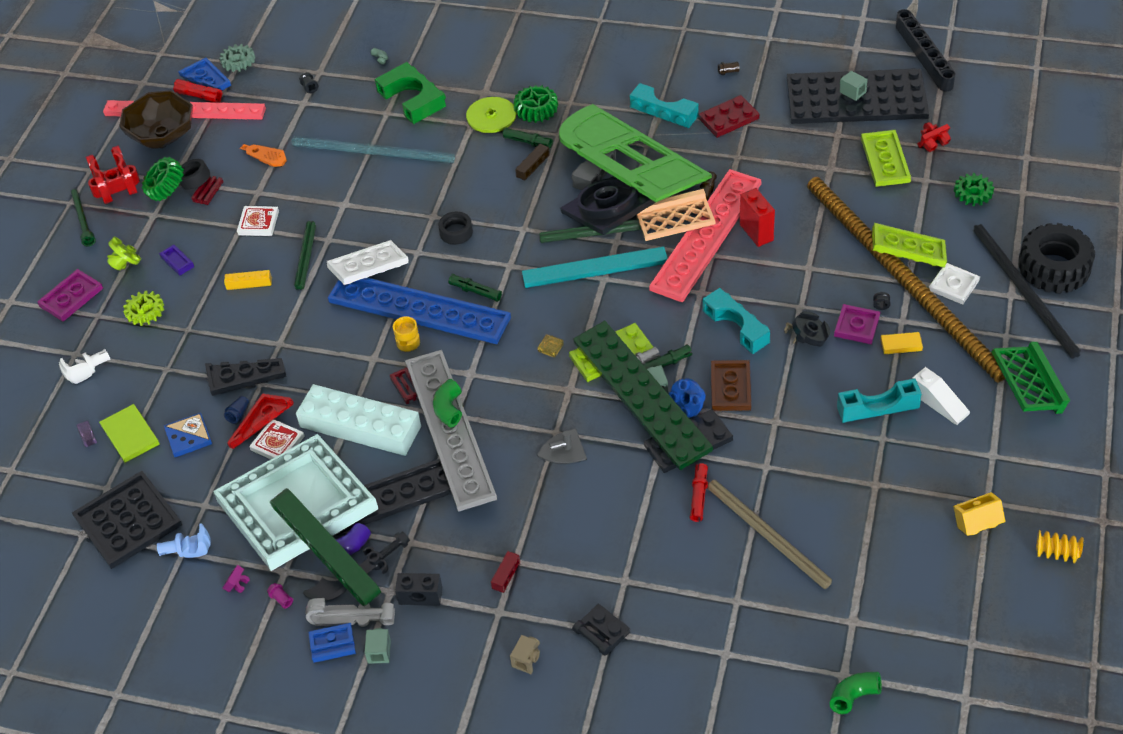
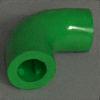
(443, 403)
(852, 688)

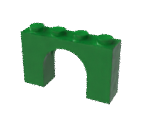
(408, 78)

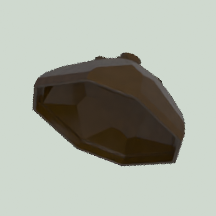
(157, 119)

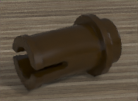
(728, 67)

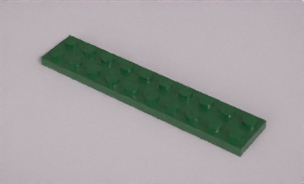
(643, 395)

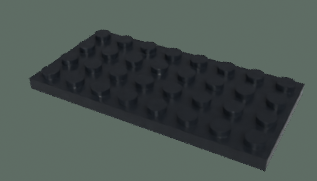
(889, 96)

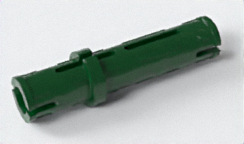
(533, 139)
(469, 285)
(671, 357)

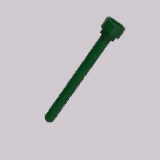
(87, 237)

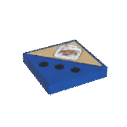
(187, 434)

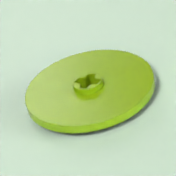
(480, 114)

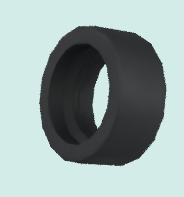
(195, 174)
(459, 236)

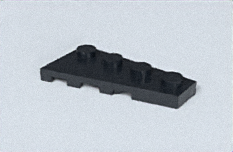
(236, 376)

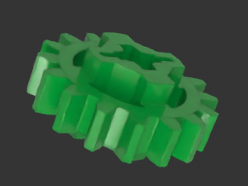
(973, 189)

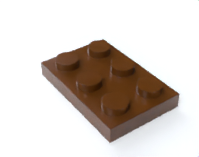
(730, 385)

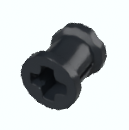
(309, 84)

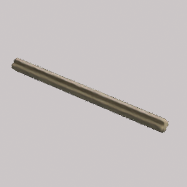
(770, 534)

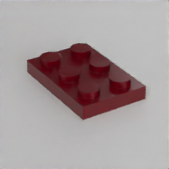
(729, 116)

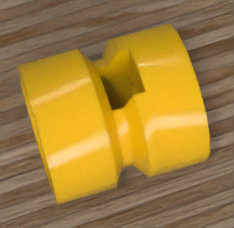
(406, 334)

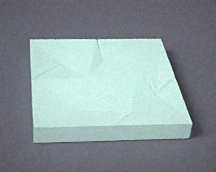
(315, 478)

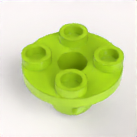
(121, 254)

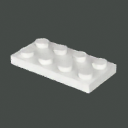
(367, 262)

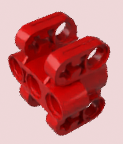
(112, 180)

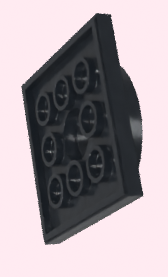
(606, 205)

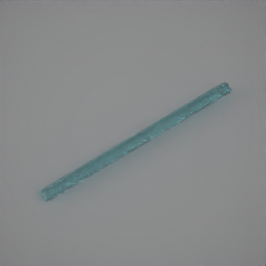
(428, 155)

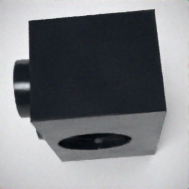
(418, 589)

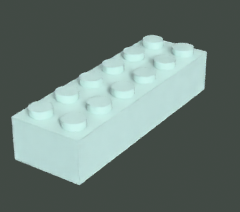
(359, 419)

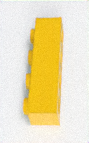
(248, 279)

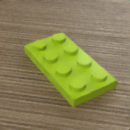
(885, 158)
(909, 245)
(630, 335)

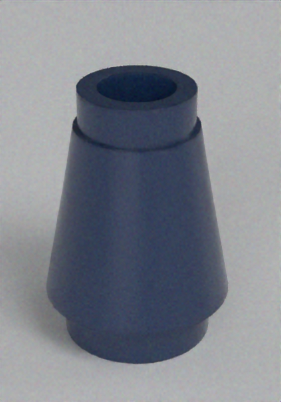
(236, 410)

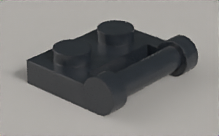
(606, 625)

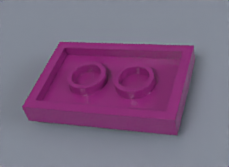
(70, 295)

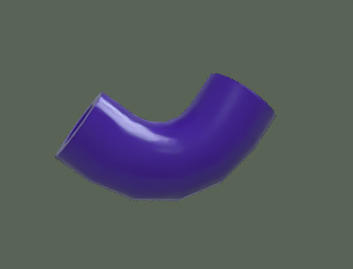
(355, 538)

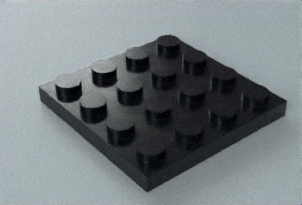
(126, 519)

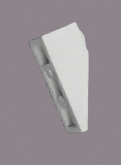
(940, 396)

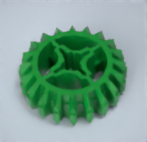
(535, 103)
(162, 179)

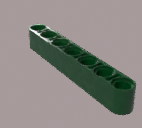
(325, 547)

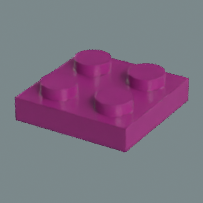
(857, 324)

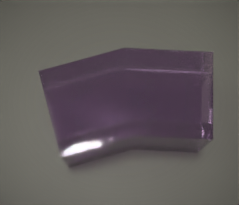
(86, 433)

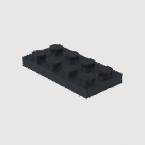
(708, 424)

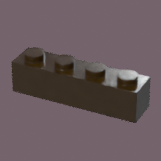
(532, 162)

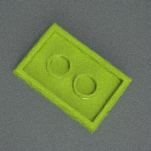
(129, 433)

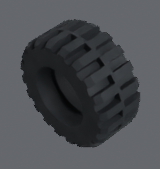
(1052, 274)

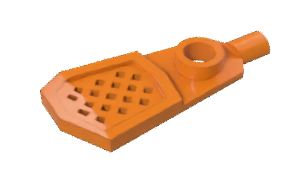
(267, 155)

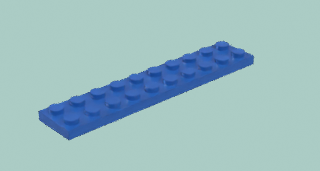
(426, 308)

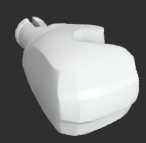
(83, 368)

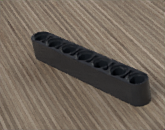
(925, 50)

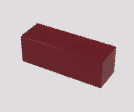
(505, 571)

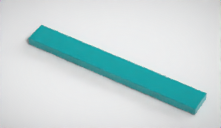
(594, 267)

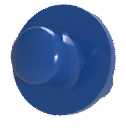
(688, 396)

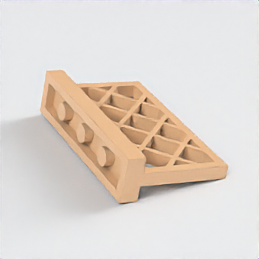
(673, 207)

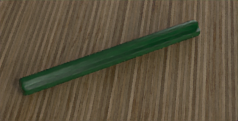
(579, 232)

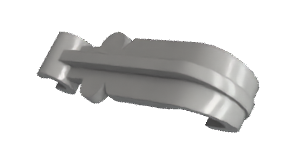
(334, 615)

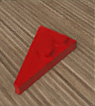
(262, 413)

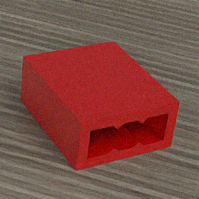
(757, 217)

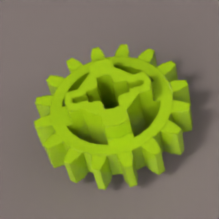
(143, 308)

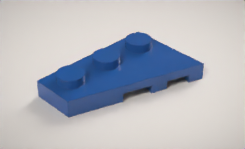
(205, 74)

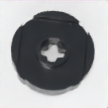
(816, 334)

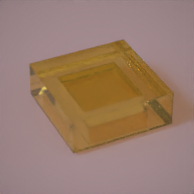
(550, 345)

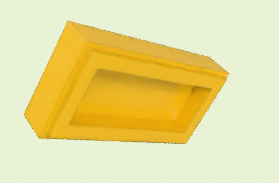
(901, 343)

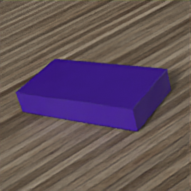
(176, 260)

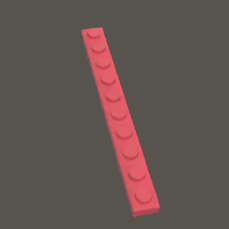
(203, 110)

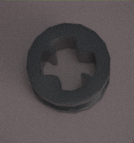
(881, 301)

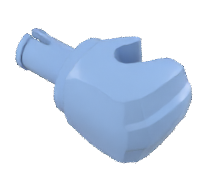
(189, 546)

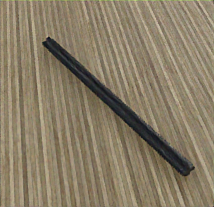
(1027, 291)

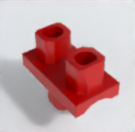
(931, 134)

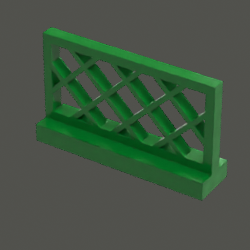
(1042, 374)

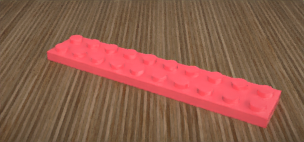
(701, 244)

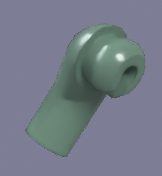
(382, 55)

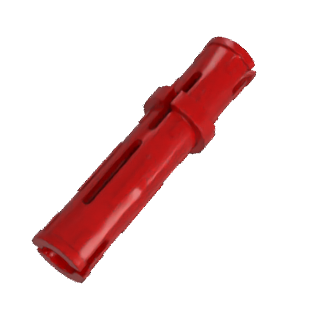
(699, 486)

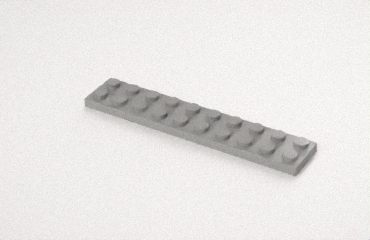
(455, 445)

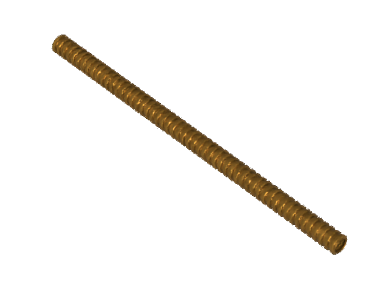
(908, 280)

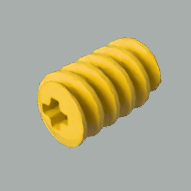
(1059, 546)

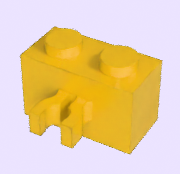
(979, 514)

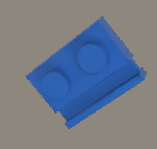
(332, 642)

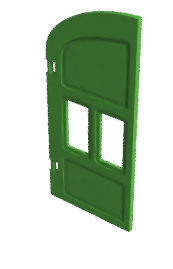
(599, 133)

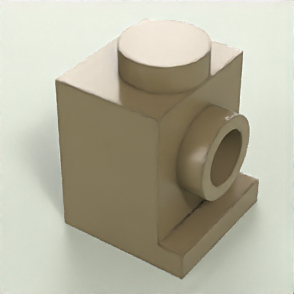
(525, 654)

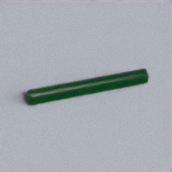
(305, 254)

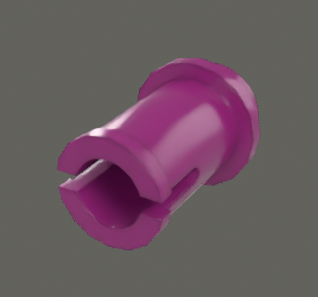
(276, 591)

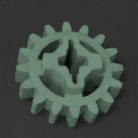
(237, 57)

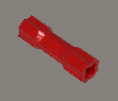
(188, 88)

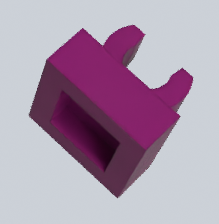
(234, 579)

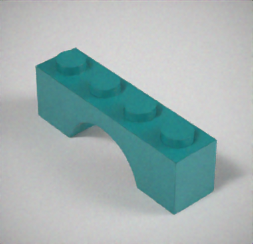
(680, 112)
(722, 307)
(901, 397)

